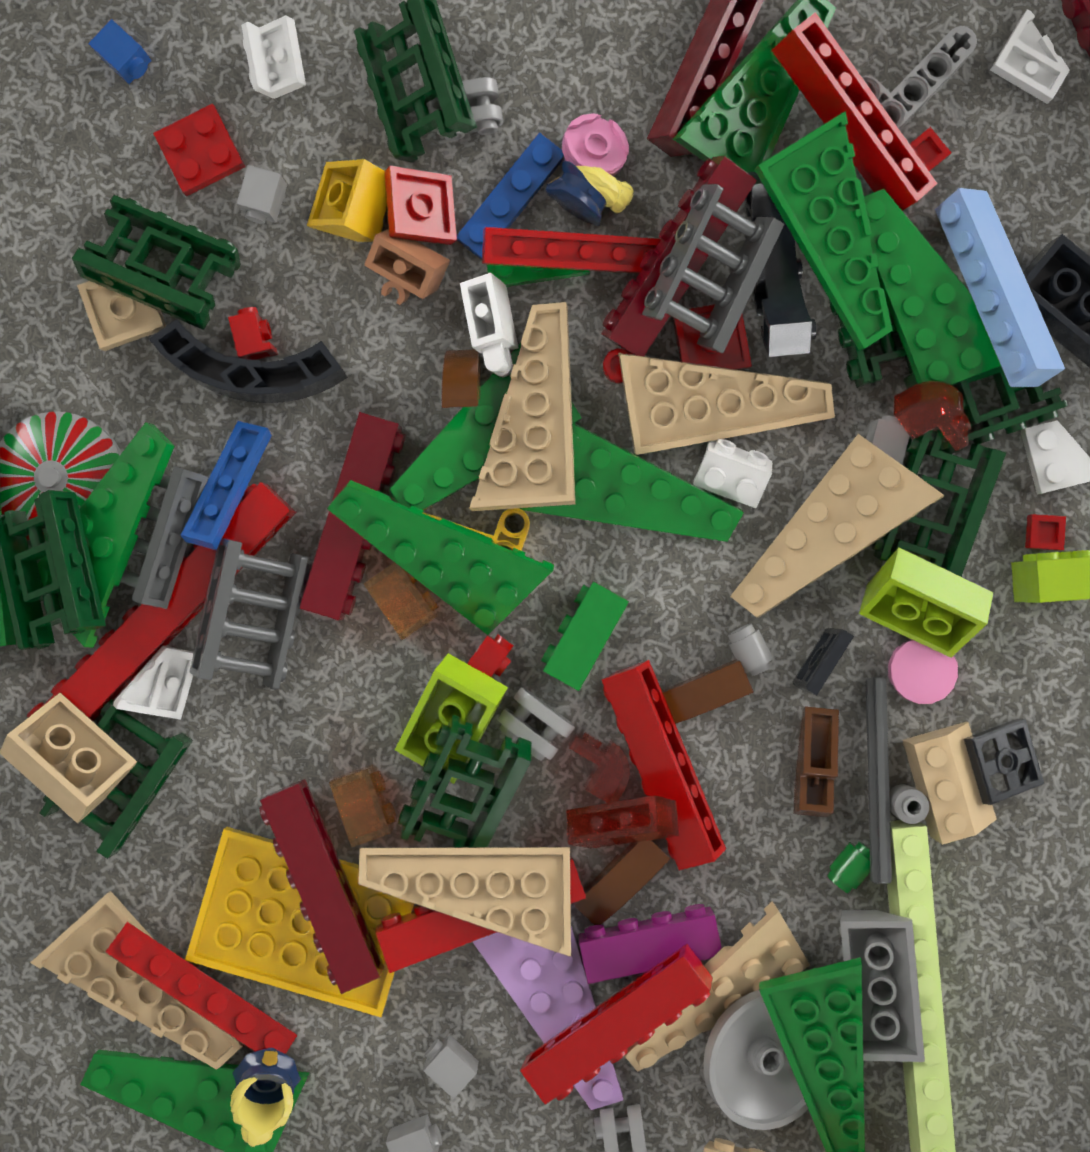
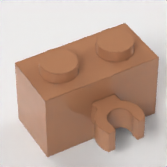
(407, 266)

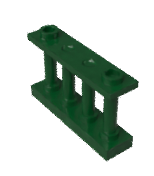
(150, 777)

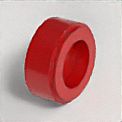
(611, 365)

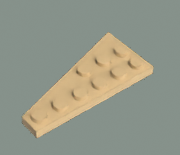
(696, 403)
(533, 435)
(495, 888)
(737, 970)

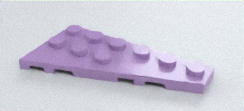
(552, 996)

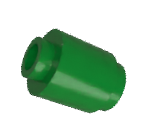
(850, 867)

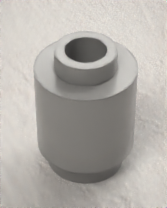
(750, 649)
(899, 799)

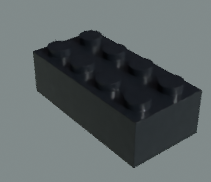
(1062, 292)

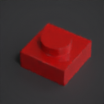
(930, 149)
(1045, 532)

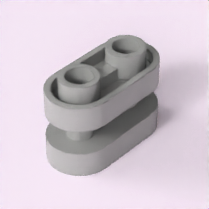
(486, 115)
(514, 724)
(608, 1126)

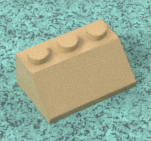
(67, 757)
(948, 781)

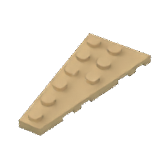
(844, 514)
(81, 959)

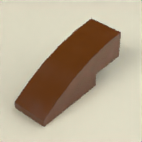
(461, 378)
(707, 691)
(817, 762)
(621, 880)

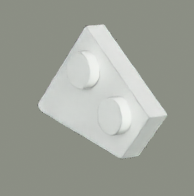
(1031, 61)
(1054, 457)
(160, 685)

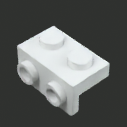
(273, 57)
(734, 472)

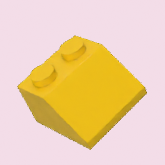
(350, 200)

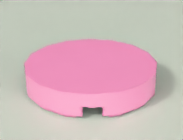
(595, 143)
(921, 673)

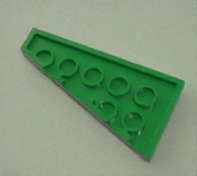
(753, 102)
(828, 217)
(926, 300)
(458, 450)
(634, 493)
(115, 511)
(450, 560)
(822, 1036)
(177, 1094)

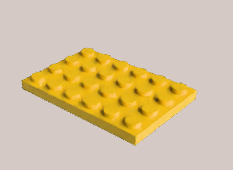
(257, 931)

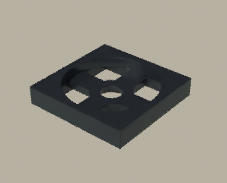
(822, 660)
(983, 769)

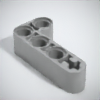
(920, 81)

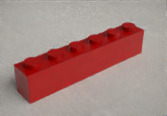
(836, 86)
(663, 761)
(430, 933)
(617, 1025)

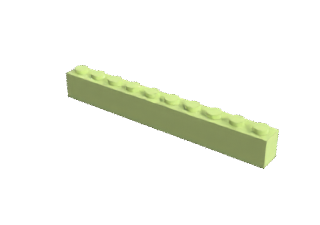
(928, 1081)

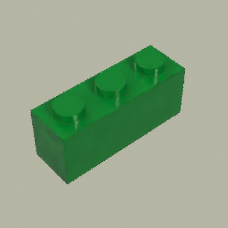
(583, 635)

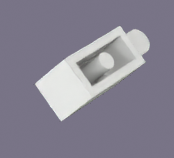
(490, 321)

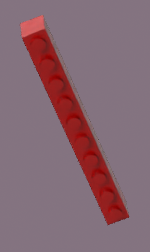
(149, 627)

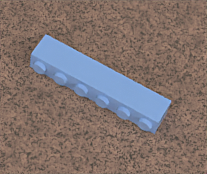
(999, 288)

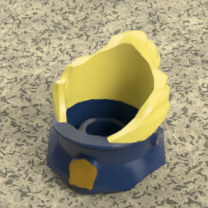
(587, 191)
(263, 1094)

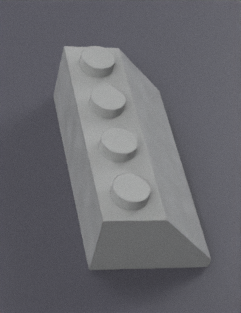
(888, 983)

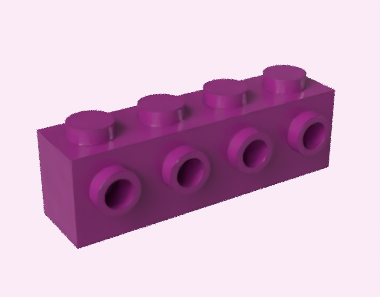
(641, 945)

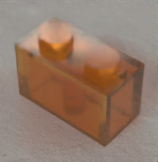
(402, 600)
(363, 805)

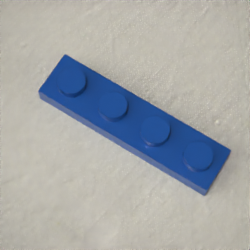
(512, 192)
(226, 485)

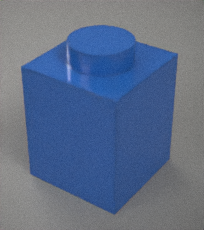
(120, 52)

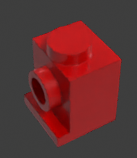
(251, 335)
(491, 656)

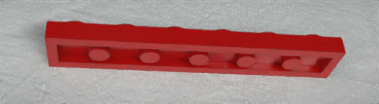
(564, 250)
(198, 991)

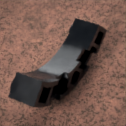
(778, 291)
(246, 379)

